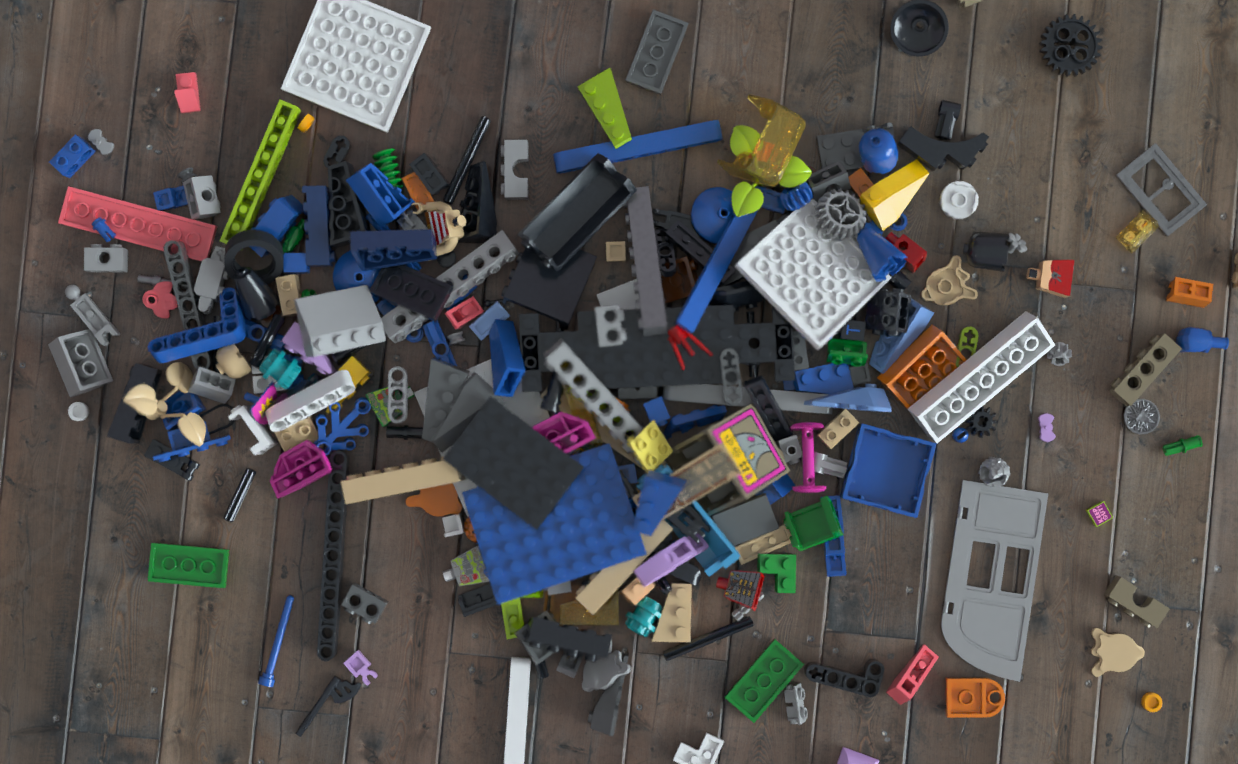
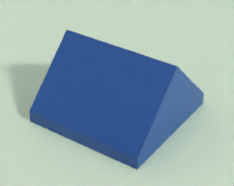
(182, 403)

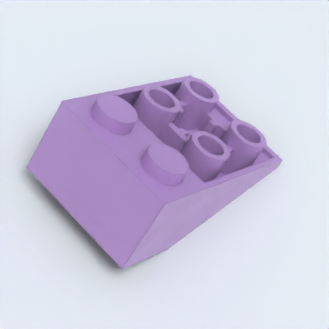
(295, 344)

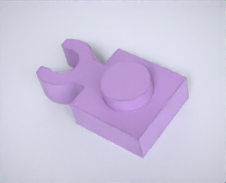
(358, 665)

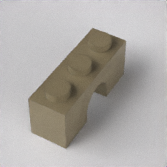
(1121, 593)

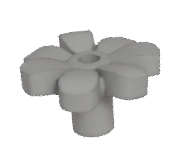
(1016, 243)

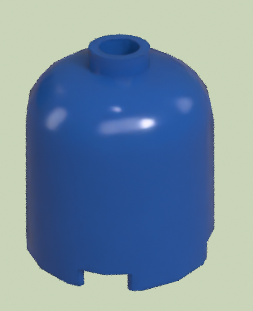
(877, 156)

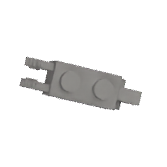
(211, 280)

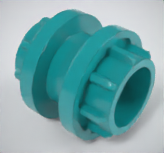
(280, 369)
(644, 616)

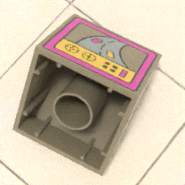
(750, 447)

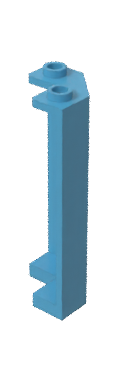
(720, 550)

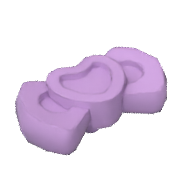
(1046, 427)

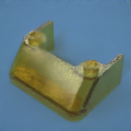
(774, 146)

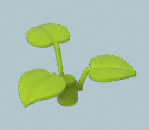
(747, 198)

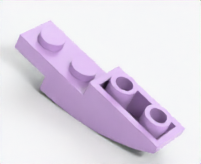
(669, 559)

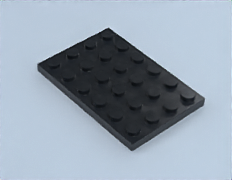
(513, 463)

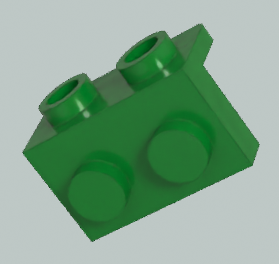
(847, 352)

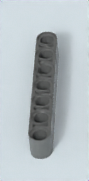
(182, 297)

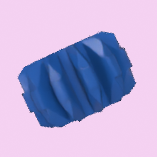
(796, 197)

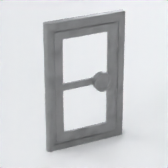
(1175, 176)

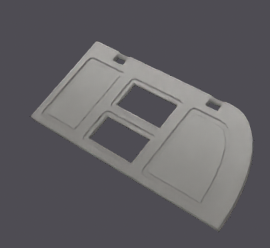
(992, 624)

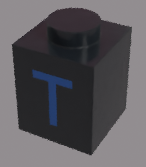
(852, 331)

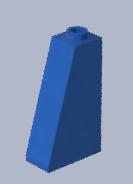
(505, 358)

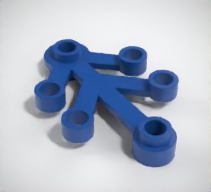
(340, 429)

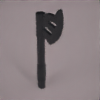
(330, 690)

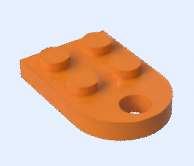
(972, 697)

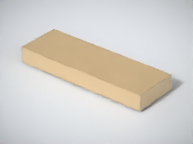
(763, 544)

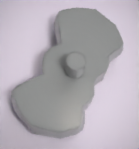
(101, 143)

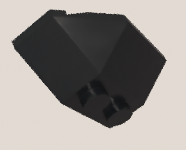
(738, 295)

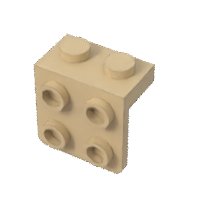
(298, 433)

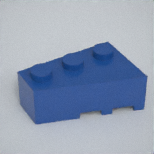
(378, 195)
(655, 500)

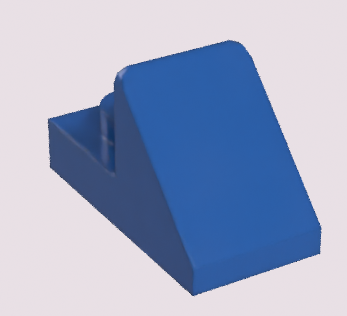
(777, 489)

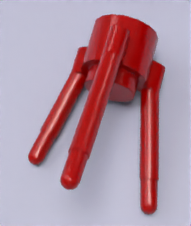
(678, 335)

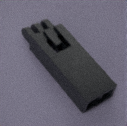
(694, 526)

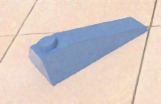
(890, 348)
(859, 398)

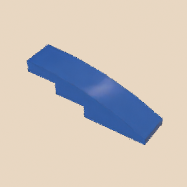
(834, 549)

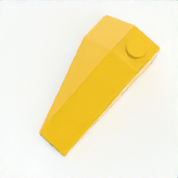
(890, 196)

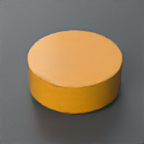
(306, 123)
(1151, 702)

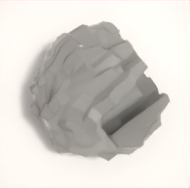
(994, 472)

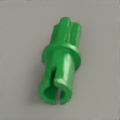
(1182, 445)

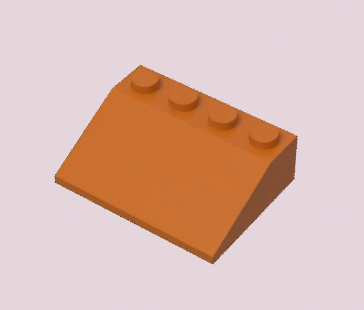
(921, 366)

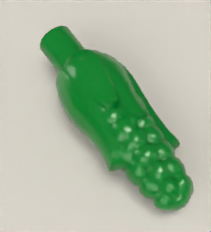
(293, 237)

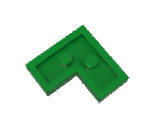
(784, 569)

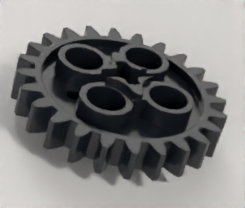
(1071, 28)

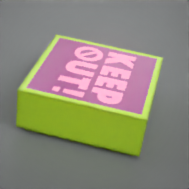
(1099, 513)

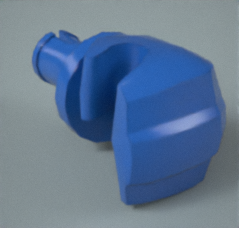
(1199, 340)

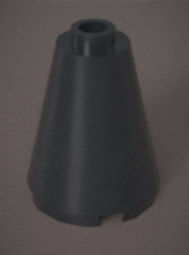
(254, 294)

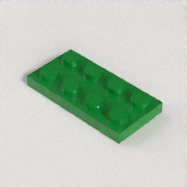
(188, 565)
(764, 680)

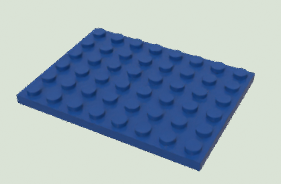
(578, 537)

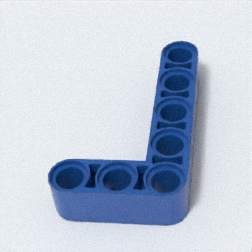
(206, 337)

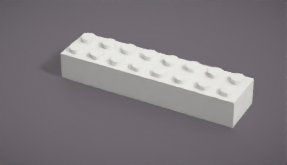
(981, 376)

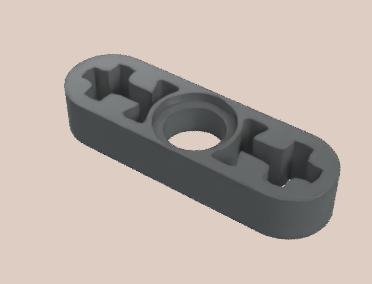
(738, 381)

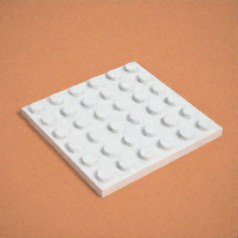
(356, 60)
(810, 275)

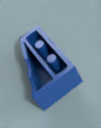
(278, 219)

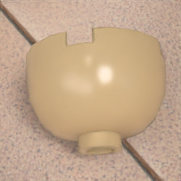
(232, 362)

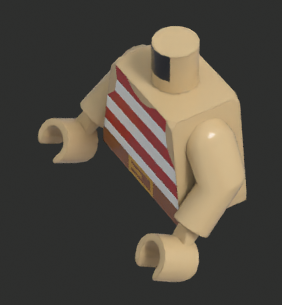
(444, 223)

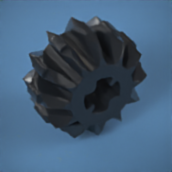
(987, 424)

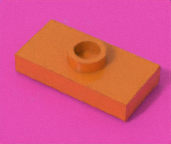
(860, 182)
(417, 189)

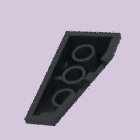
(478, 206)

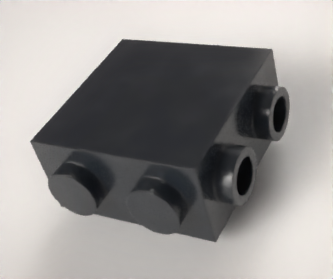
(888, 312)

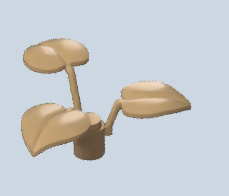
(143, 400)

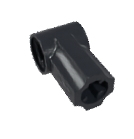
(948, 114)

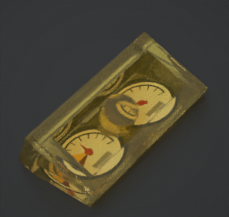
(1137, 231)

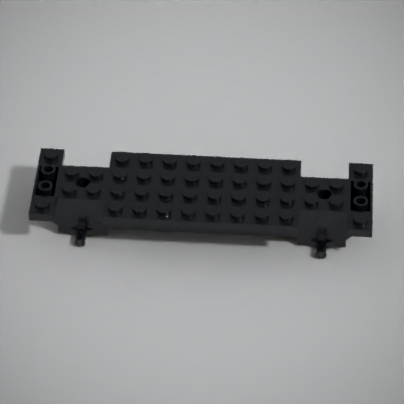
(651, 359)

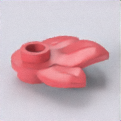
(163, 299)

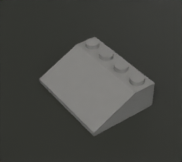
(338, 321)

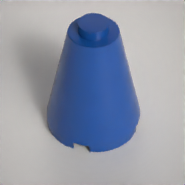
(880, 254)

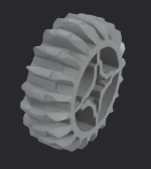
(834, 215)

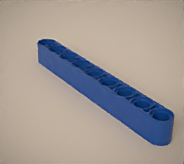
(641, 146)

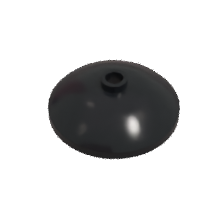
(915, 39)

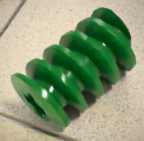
(386, 166)

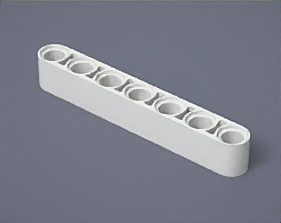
(517, 710)

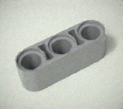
(394, 385)

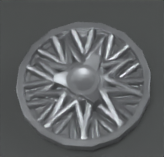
(1141, 416)

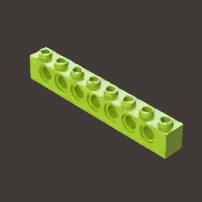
(262, 170)

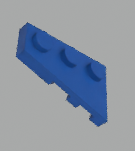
(824, 379)
(696, 417)

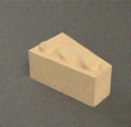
(676, 615)

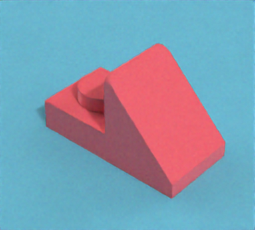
(187, 92)
(464, 313)

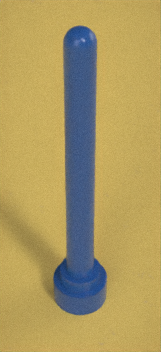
(267, 678)

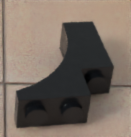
(933, 152)

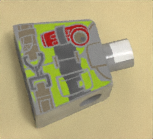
(467, 568)

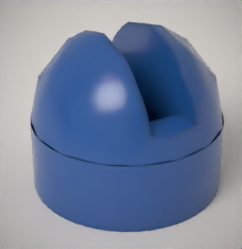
(957, 432)

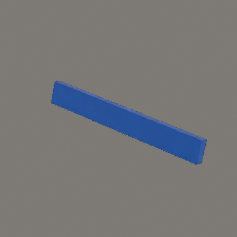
(714, 271)

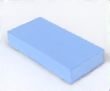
(484, 322)

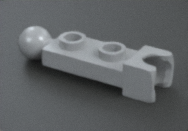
(91, 314)

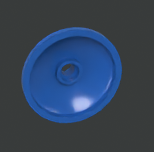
(707, 213)
(346, 271)

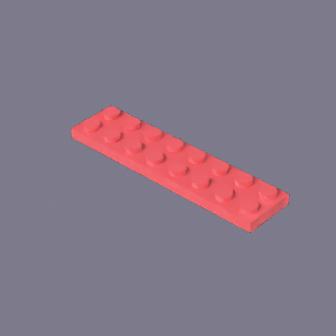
(137, 223)

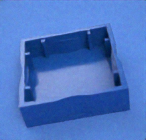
(887, 470)

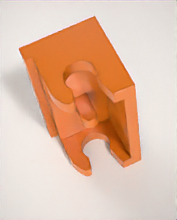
(1190, 292)

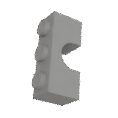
(513, 153)

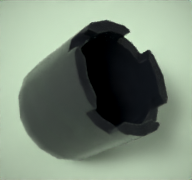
(987, 250)

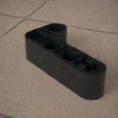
(842, 676)

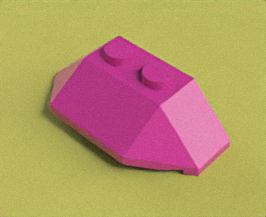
(565, 431)
(299, 468)

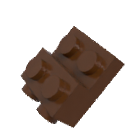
(682, 282)

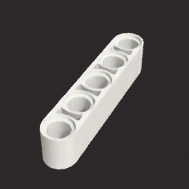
(309, 400)

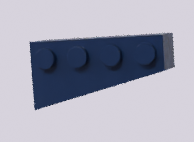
(316, 207)
(392, 247)

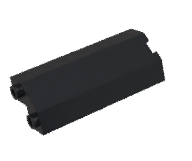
(577, 212)

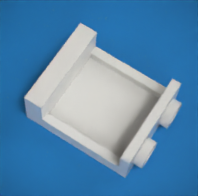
(265, 438)

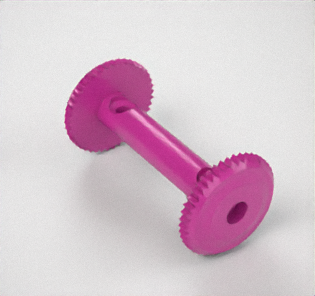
(808, 457)

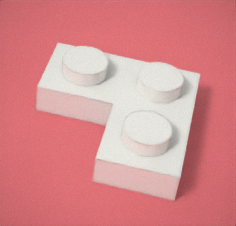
(705, 754)

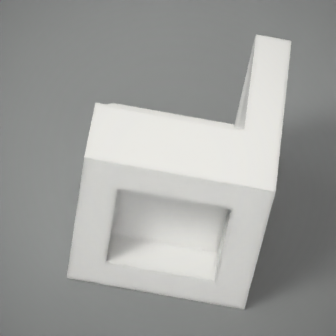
(453, 525)

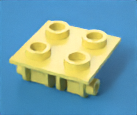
(650, 447)

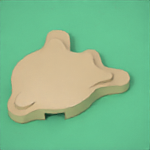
(948, 284)
(1115, 652)

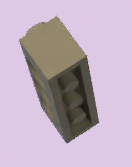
(1168, 350)

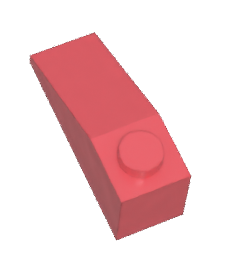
(912, 675)

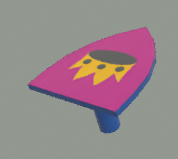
(261, 403)

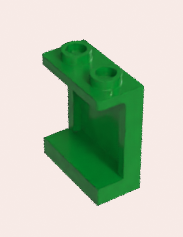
(813, 524)

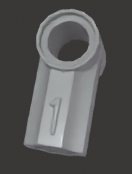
(828, 465)

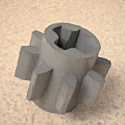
(1059, 354)

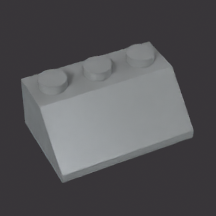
(80, 362)

